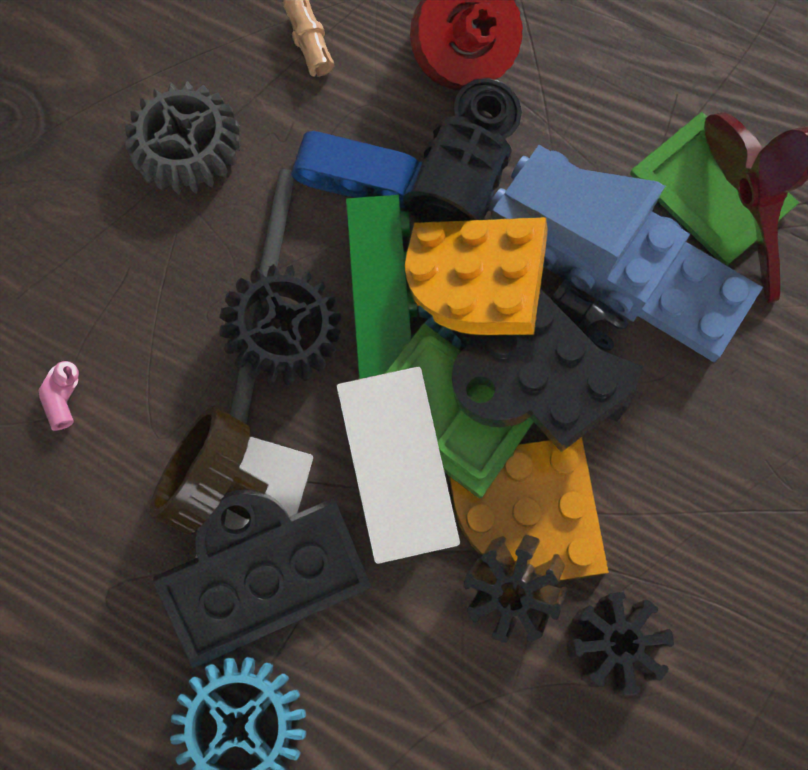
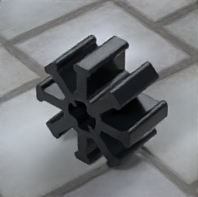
(494, 593)
(620, 662)

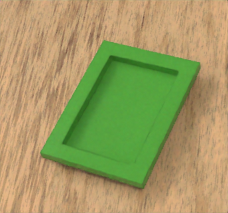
(700, 194)
(468, 449)

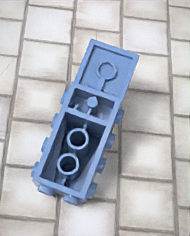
(625, 253)

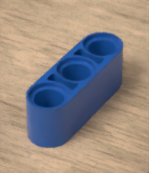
(352, 167)

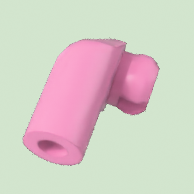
(56, 392)

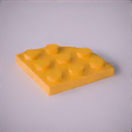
(478, 273)
(543, 497)

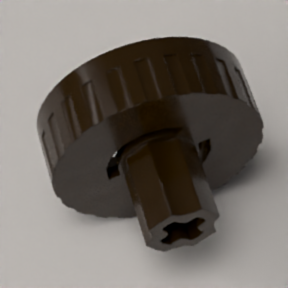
(203, 472)

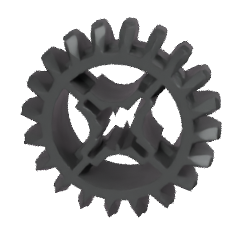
(165, 156)

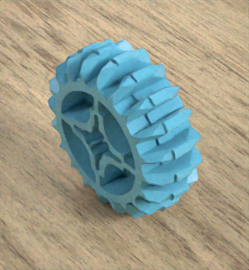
(221, 709)

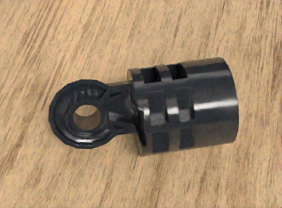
(466, 155)

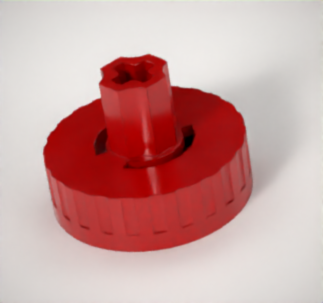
(495, 38)

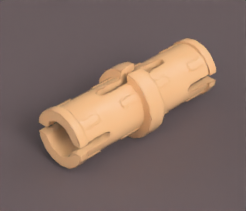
(309, 36)

